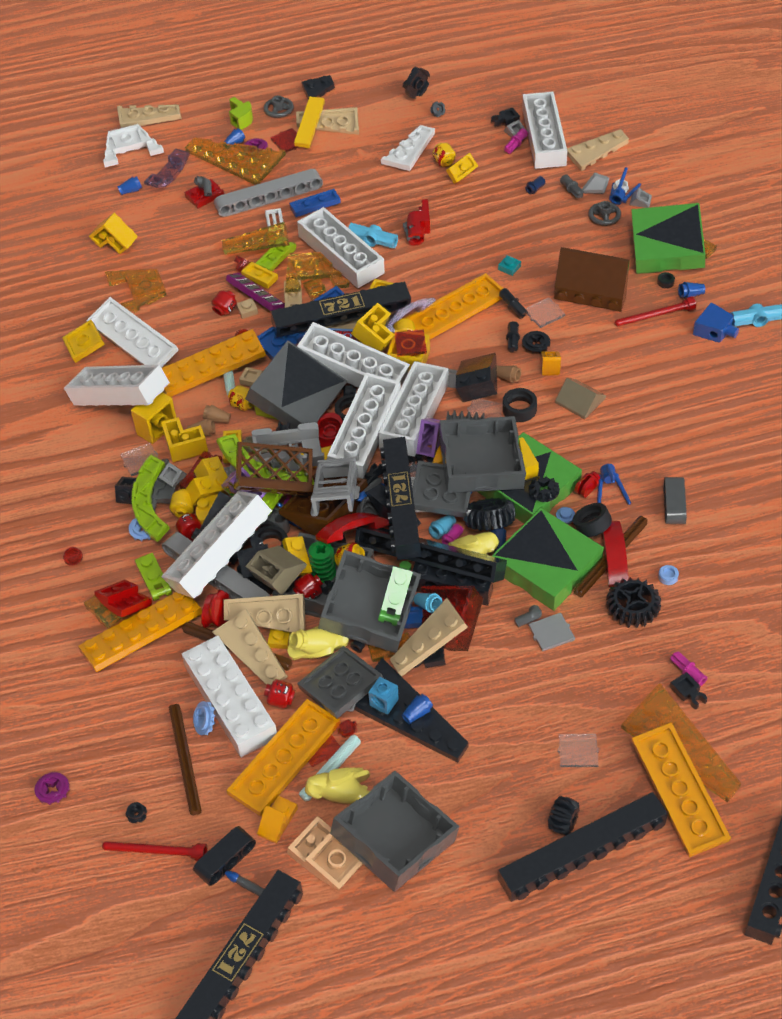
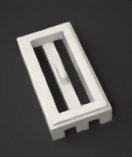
(273, 211)

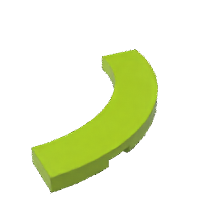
(228, 447)
(142, 498)

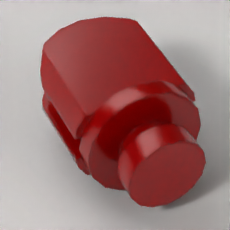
(587, 484)

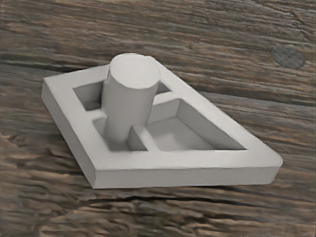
(596, 184)

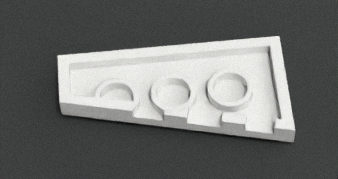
(409, 150)

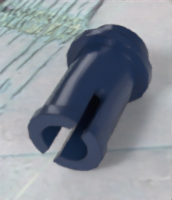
(532, 187)

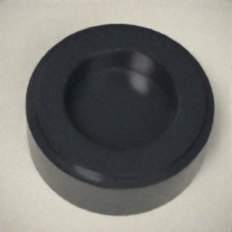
(666, 280)

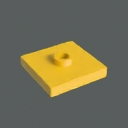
(83, 341)

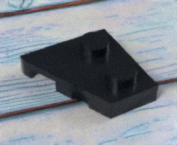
(318, 86)

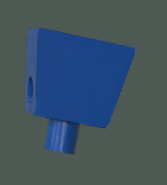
(715, 324)

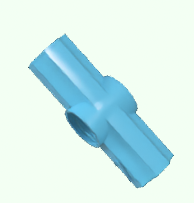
(374, 235)
(757, 315)

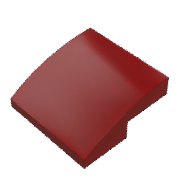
(123, 598)

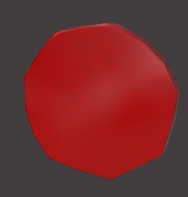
(328, 428)
(214, 609)

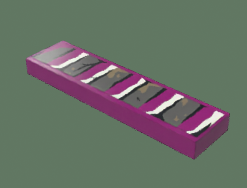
(254, 291)

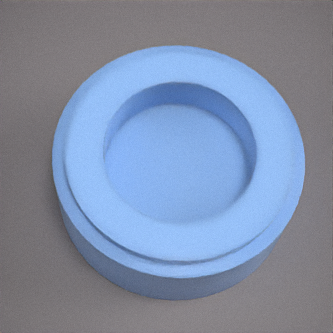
(668, 575)

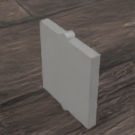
(551, 632)

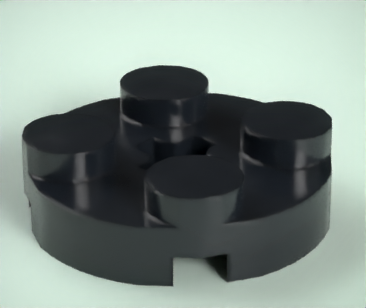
(416, 82)

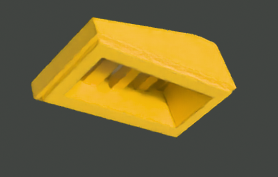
(530, 462)

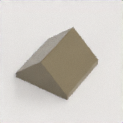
(579, 398)

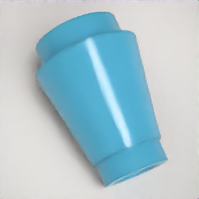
(441, 526)
(428, 601)

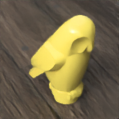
(479, 543)
(314, 643)
(338, 785)

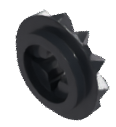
(536, 336)
(546, 494)

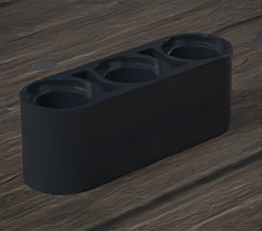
(224, 855)

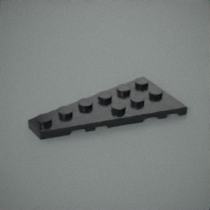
(428, 730)

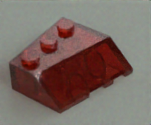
(467, 603)

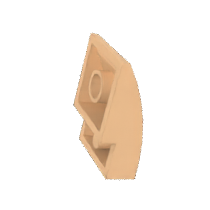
(324, 854)

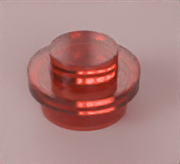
(72, 556)
(347, 728)

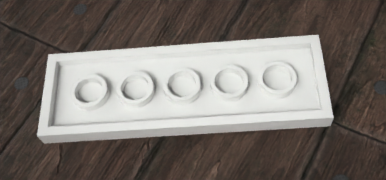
(132, 334)

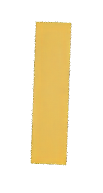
(309, 122)

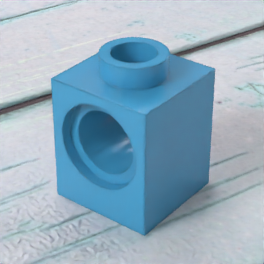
(383, 695)

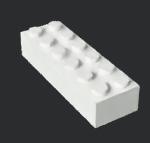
(544, 130)
(341, 247)
(350, 357)
(117, 385)
(415, 401)
(361, 426)
(216, 544)
(230, 694)

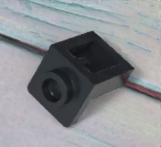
(123, 490)

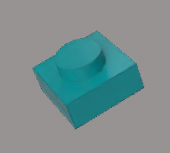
(509, 265)

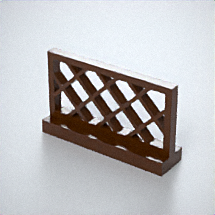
(277, 485)

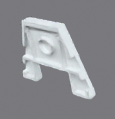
(128, 139)

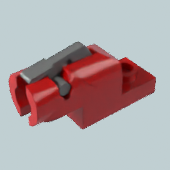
(417, 224)

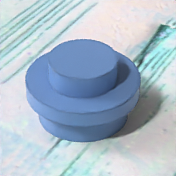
(565, 514)

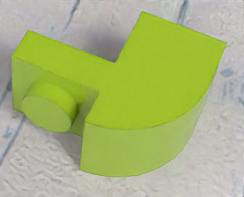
(240, 113)

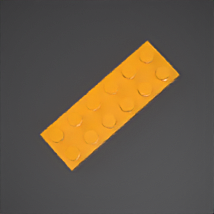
(457, 306)
(212, 362)
(139, 630)
(283, 757)
(680, 790)

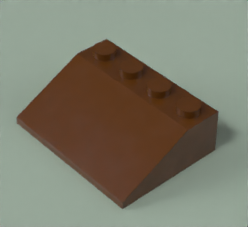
(591, 279)
(298, 508)

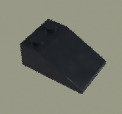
(477, 377)

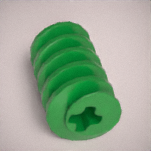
(322, 561)

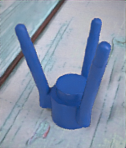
(618, 195)
(609, 475)

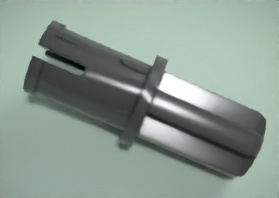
(572, 186)

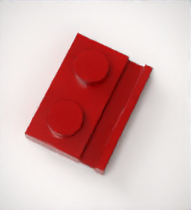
(197, 197)

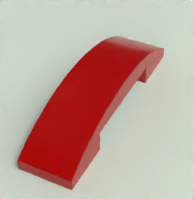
(334, 530)
(615, 553)

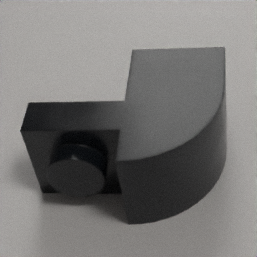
(247, 554)

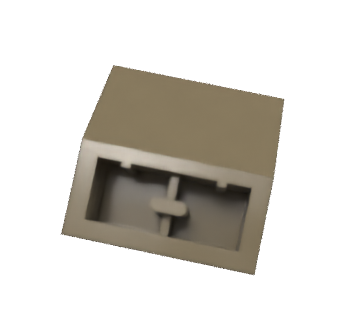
(276, 568)

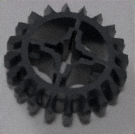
(490, 514)
(639, 599)

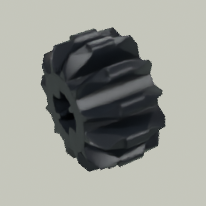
(563, 815)

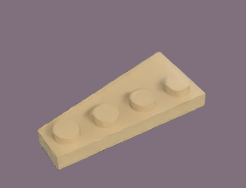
(147, 115)
(336, 120)
(599, 147)
(270, 612)
(429, 637)
(250, 646)

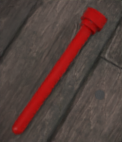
(688, 304)
(195, 851)

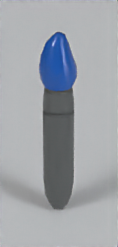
(362, 495)
(245, 883)

